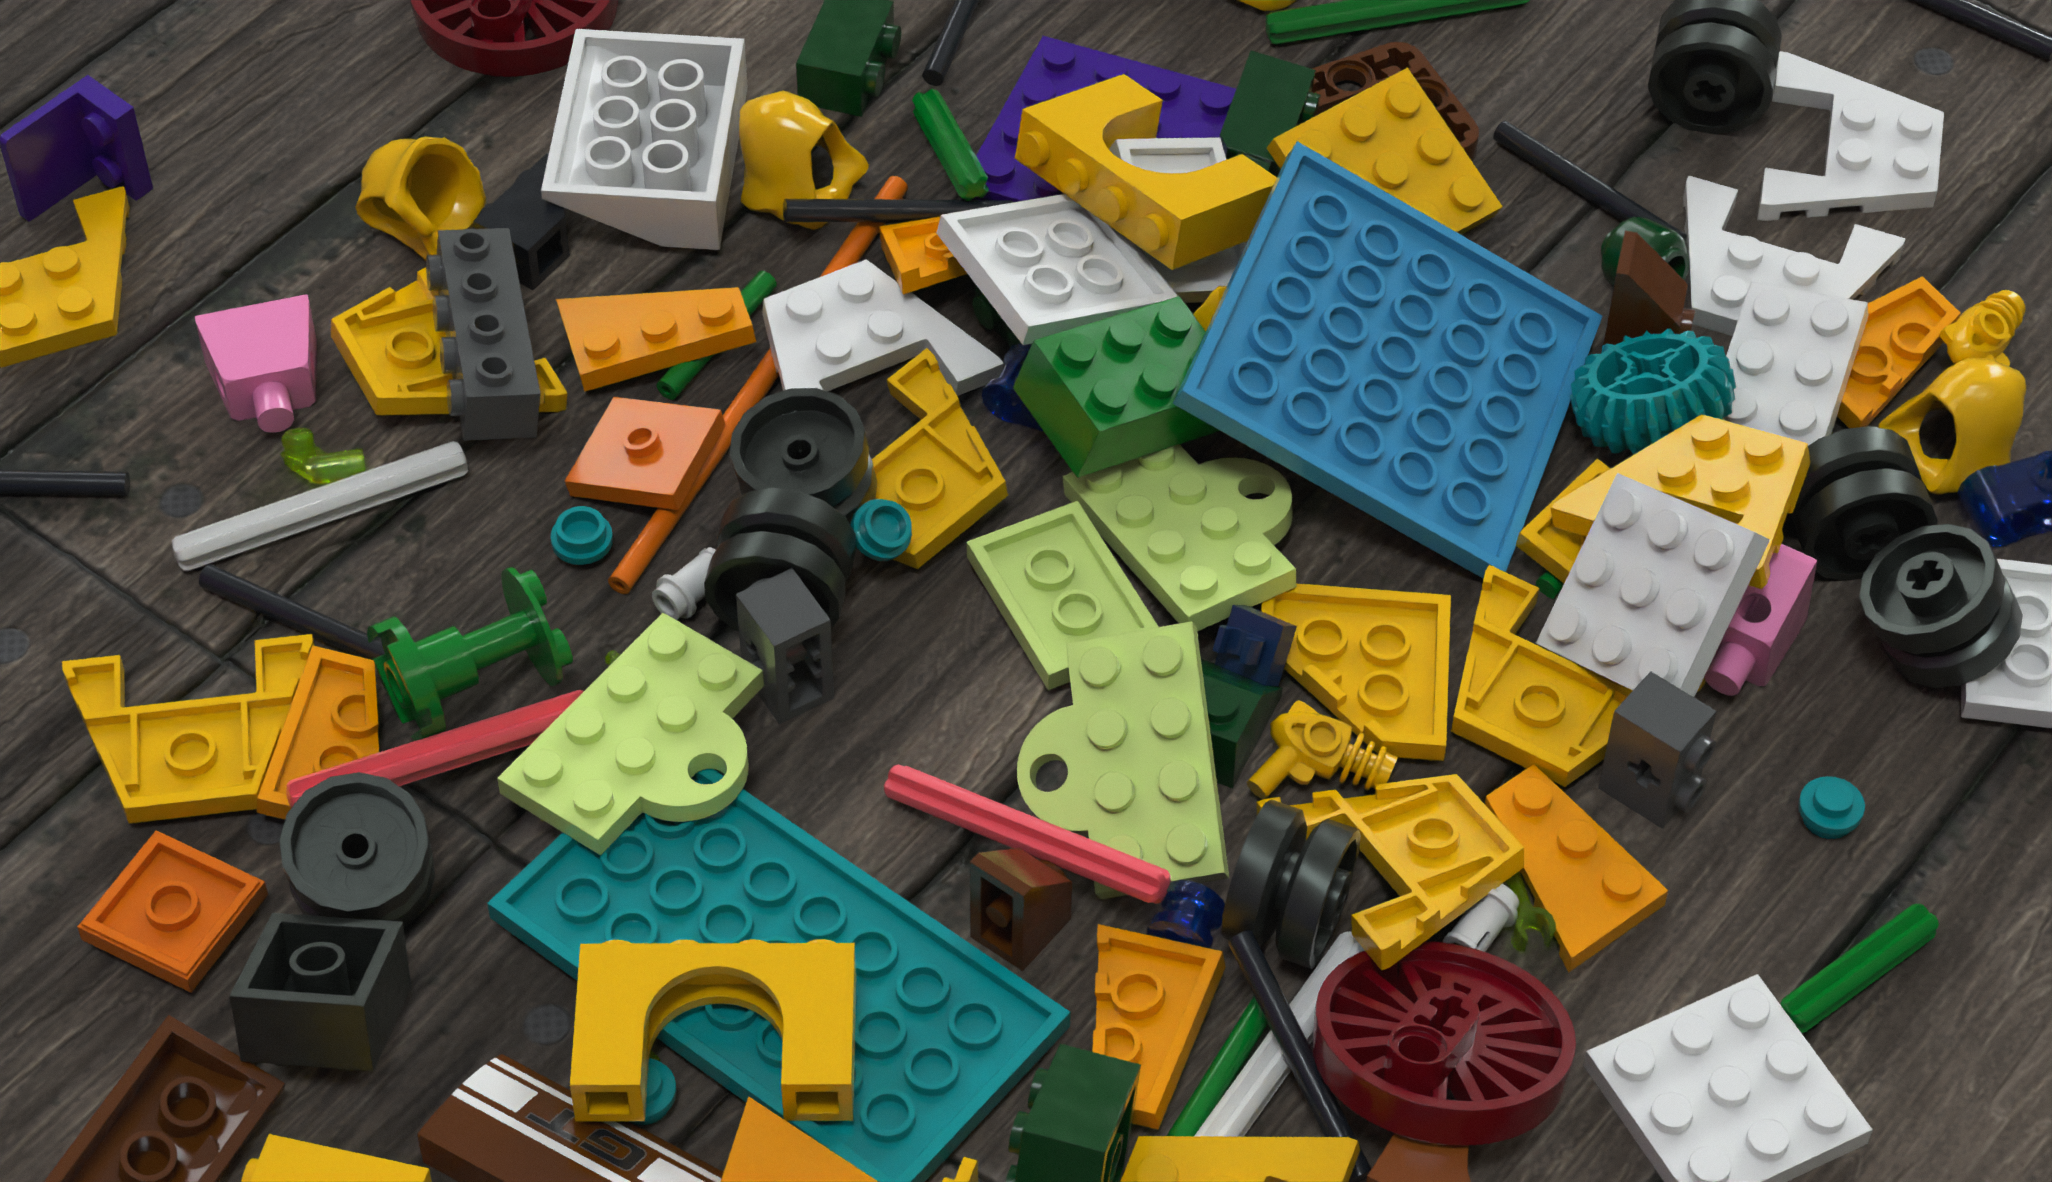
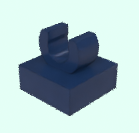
(1254, 645)

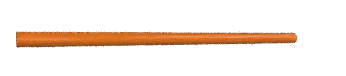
(751, 393)

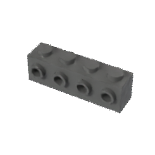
(485, 334)

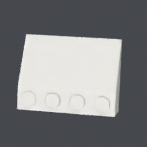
(649, 134)

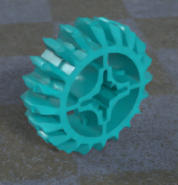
(1650, 388)

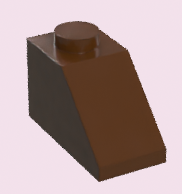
(1645, 294)
(1017, 904)

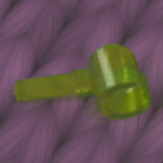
(1529, 917)

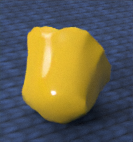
(776, 150)
(418, 189)
(1986, 412)

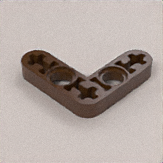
(1384, 61)

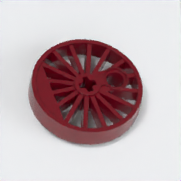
(491, 33)
(1450, 1024)

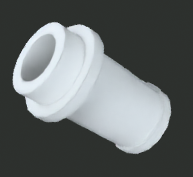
(682, 591)
(1485, 919)

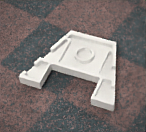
(1877, 151)
(1727, 262)
(862, 324)

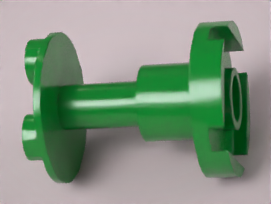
(447, 663)

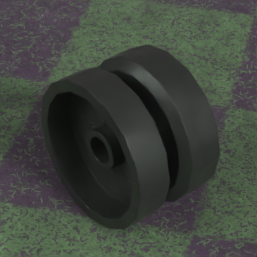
(1715, 64)
(806, 445)
(1858, 499)
(776, 532)
(1941, 605)
(358, 850)
(1291, 882)

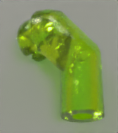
(316, 464)

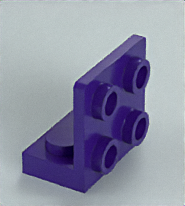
(71, 142)

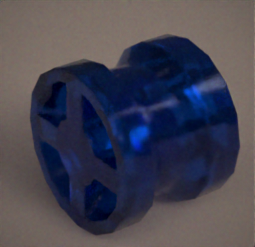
(1188, 914)

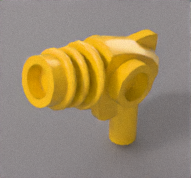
(1985, 328)
(1318, 746)

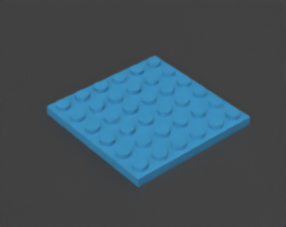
(1391, 362)

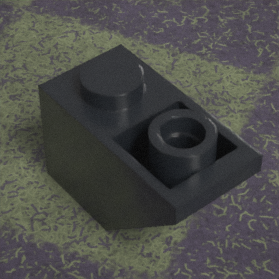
(534, 225)

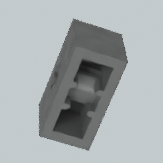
(790, 641)
(1658, 750)

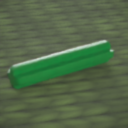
(950, 145)
(1860, 966)

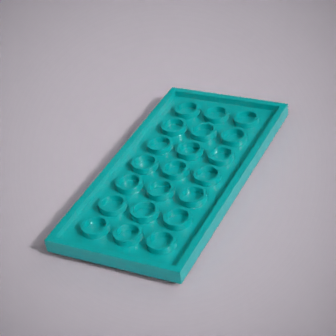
(935, 1016)

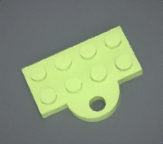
(1193, 529)
(641, 740)
(1134, 754)

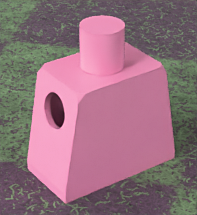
(262, 359)
(1764, 624)

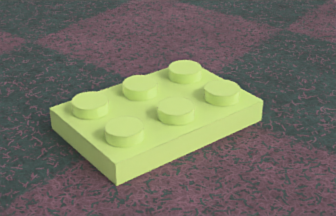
(1056, 586)

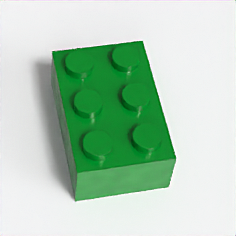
(1112, 386)

